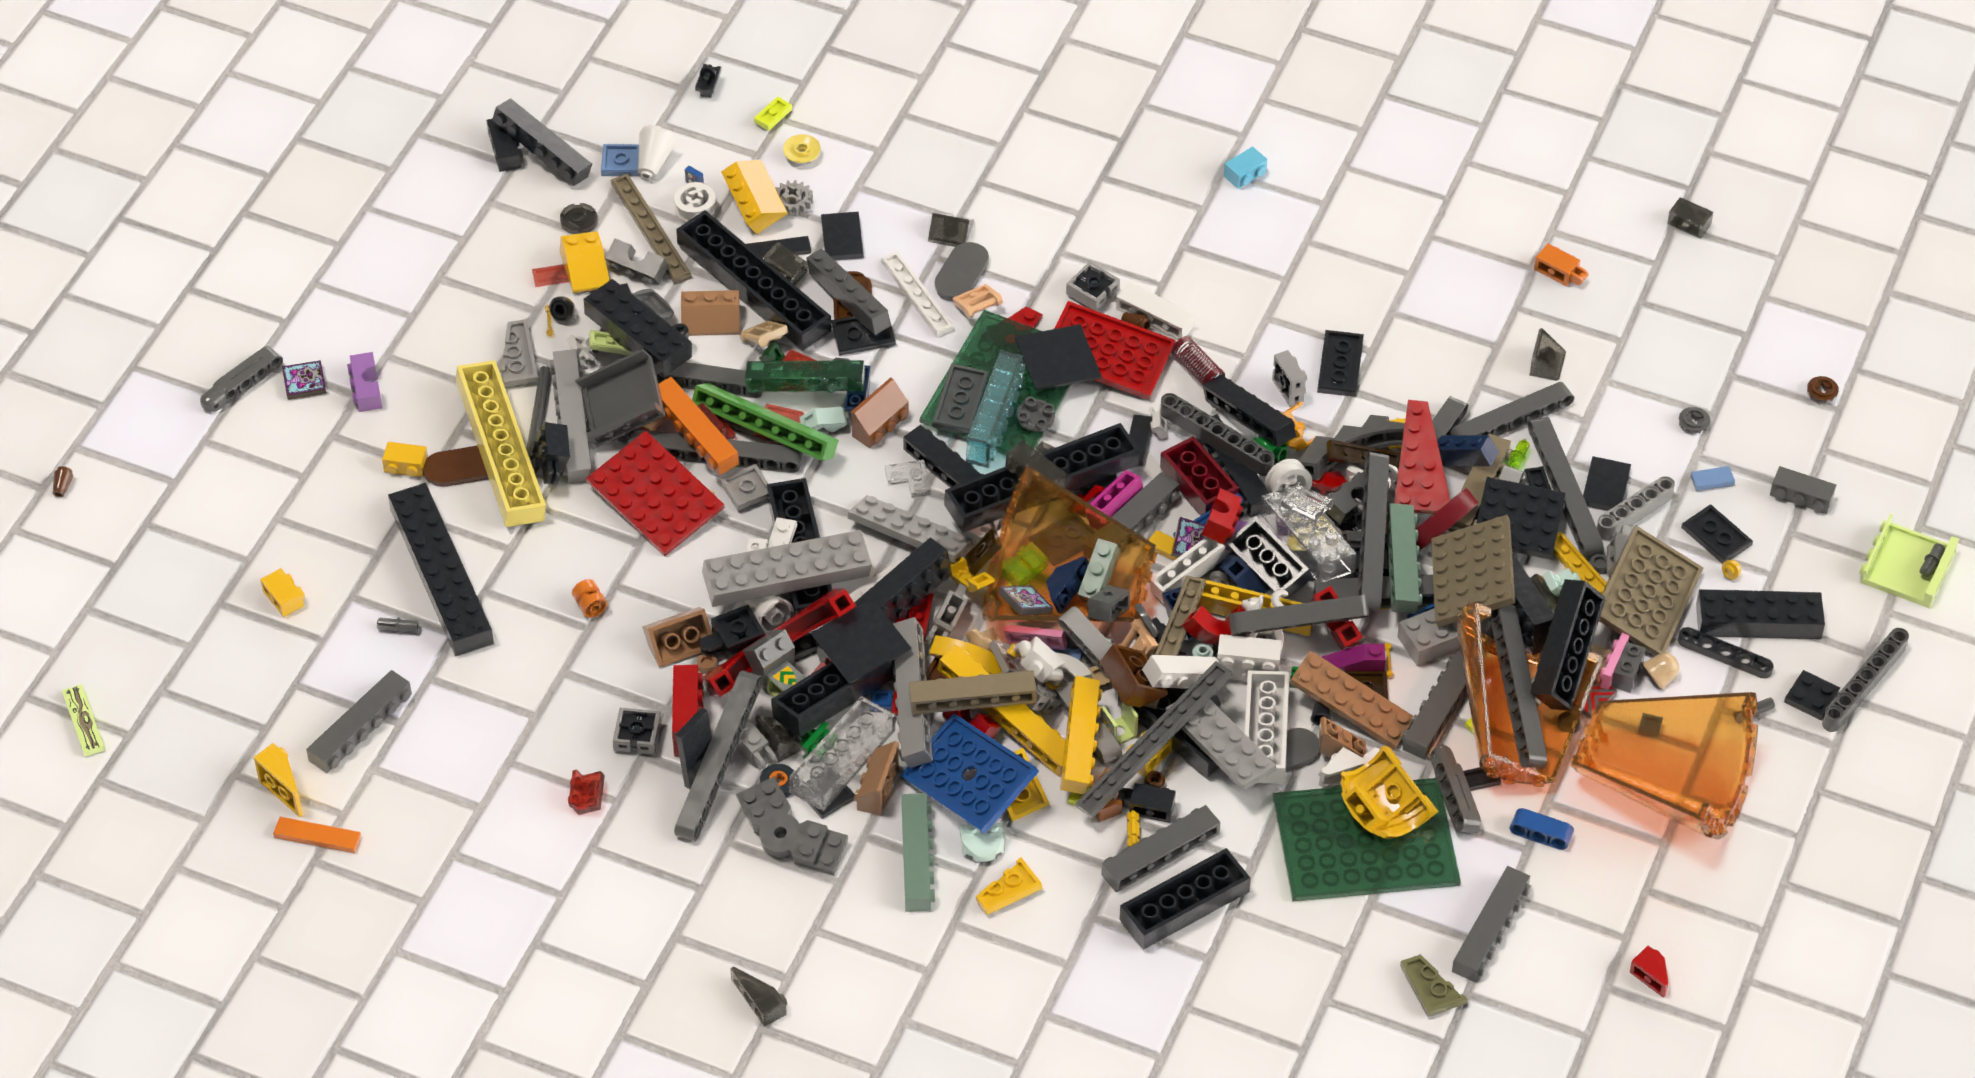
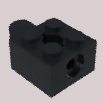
(550, 452)
(727, 629)

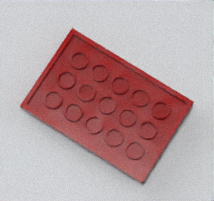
(1125, 353)
(655, 493)

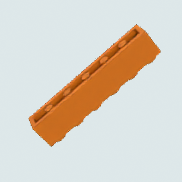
(697, 428)

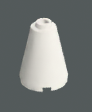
(653, 150)
(770, 611)

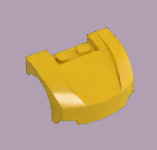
(1385, 797)

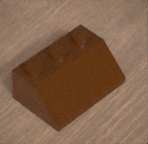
(1125, 672)

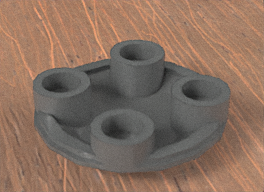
(1035, 414)

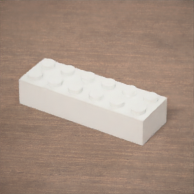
(1268, 718)

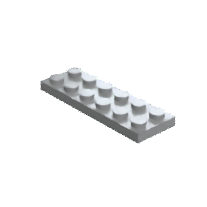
(907, 526)
(1228, 746)

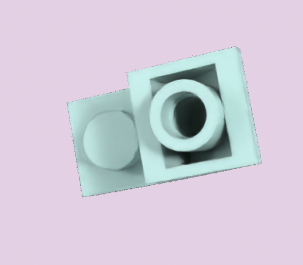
(828, 418)
(1556, 581)

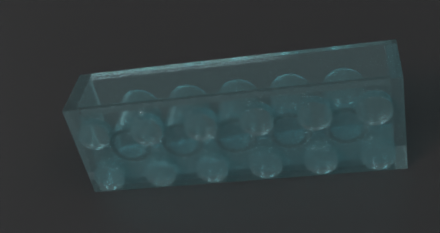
(995, 409)

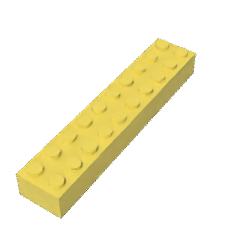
(500, 443)

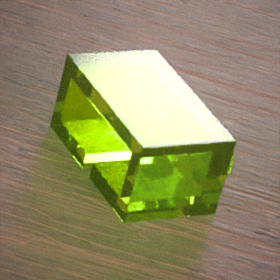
(1025, 565)

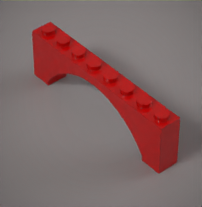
(822, 611)

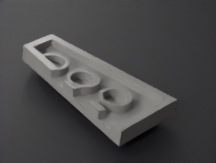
(518, 356)

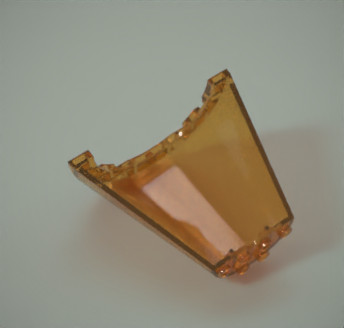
(1064, 531)
(1490, 710)
(1675, 755)

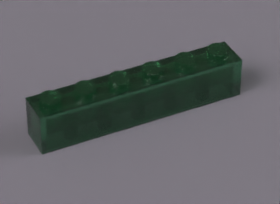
(805, 376)

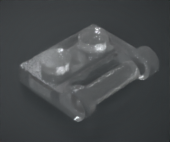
(1306, 503)

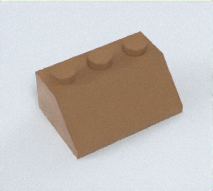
(711, 312)
(677, 636)
(878, 779)

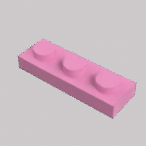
(1052, 638)
(1606, 674)

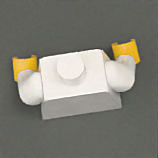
(1041, 659)

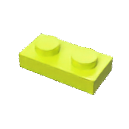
(773, 113)

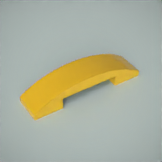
(961, 575)
(942, 645)

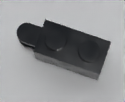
(1149, 801)

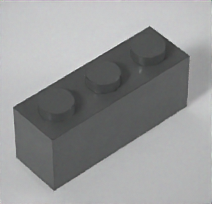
(1803, 490)

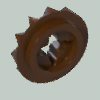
(1829, 386)

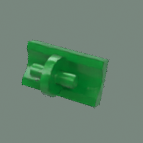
(813, 738)

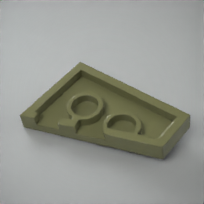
(1430, 988)

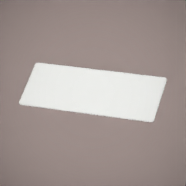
(1151, 466)

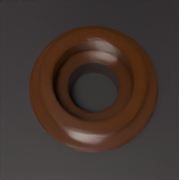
(1155, 776)

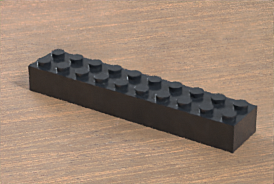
(755, 279)
(1082, 460)
(440, 569)

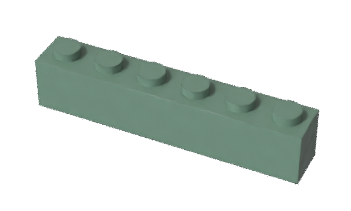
(1403, 558)
(916, 852)

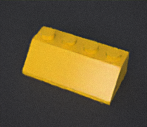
(754, 194)

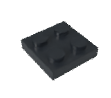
(1811, 694)

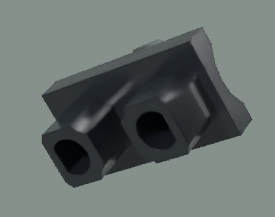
(707, 80)

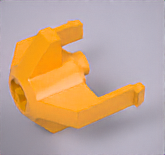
(1298, 442)

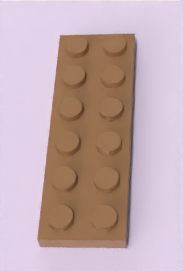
(1351, 699)

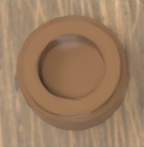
(706, 664)

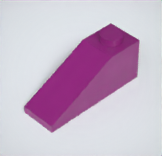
(1359, 658)

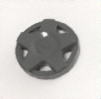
(1146, 620)

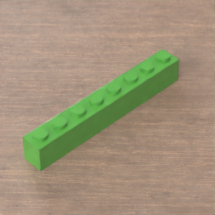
(766, 422)

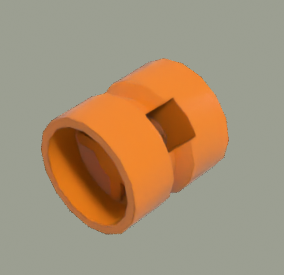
(589, 598)

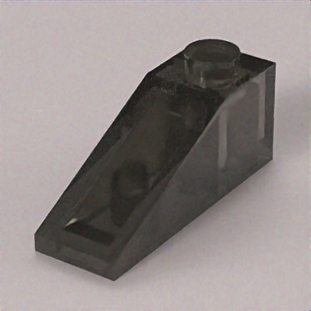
(760, 996)

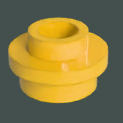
(1731, 569)

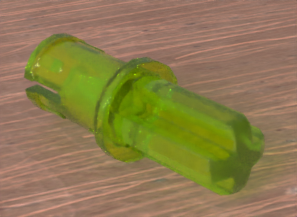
(1518, 454)

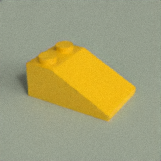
(584, 261)
(276, 775)
(1030, 799)

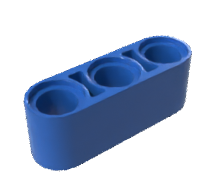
(1541, 829)

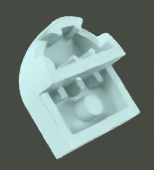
(982, 846)

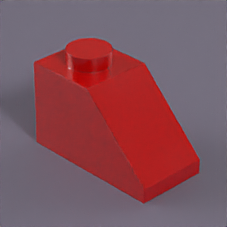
(1651, 969)

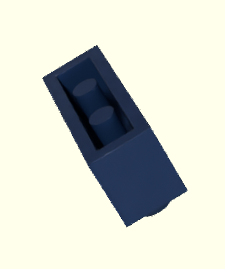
(1467, 450)

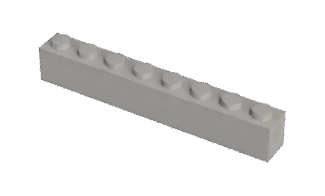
(571, 413)
(911, 667)

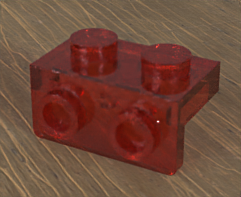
(718, 422)
(586, 792)

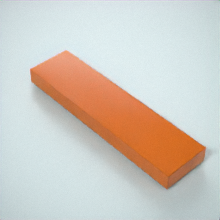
(317, 834)

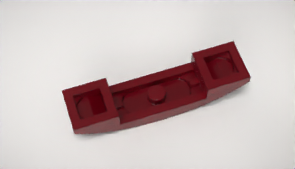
(1445, 517)

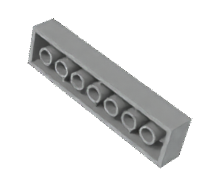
(786, 568)

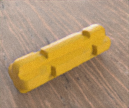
(1133, 830)

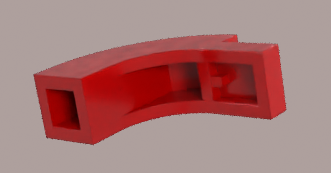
(1207, 627)

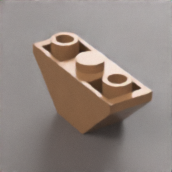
(1334, 738)

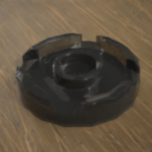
(578, 218)

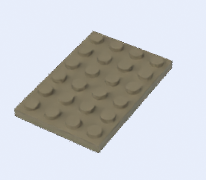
(1472, 568)
(1648, 591)

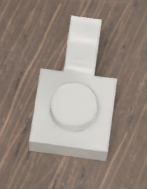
(582, 349)
(1158, 424)

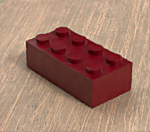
(1196, 473)

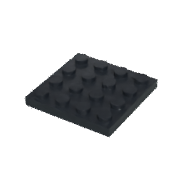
(1531, 511)

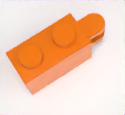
(1560, 266)

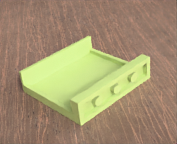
(1896, 563)

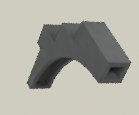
(1375, 433)

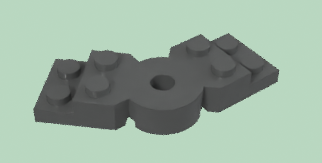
(806, 842)

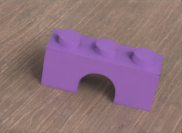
(363, 370)

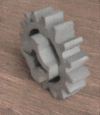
(793, 195)

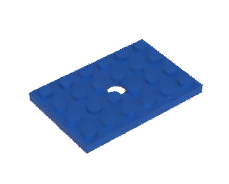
(961, 748)

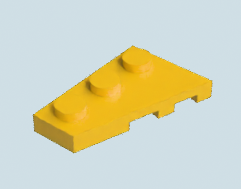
(1011, 887)

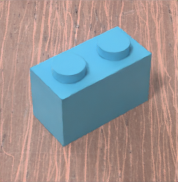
(1245, 167)

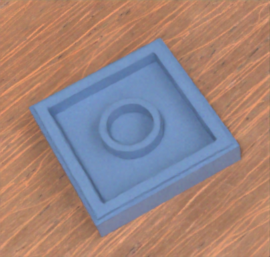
(620, 160)

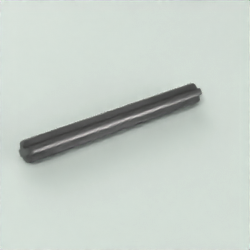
(539, 406)

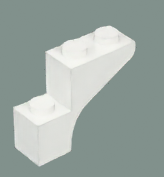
(1342, 761)

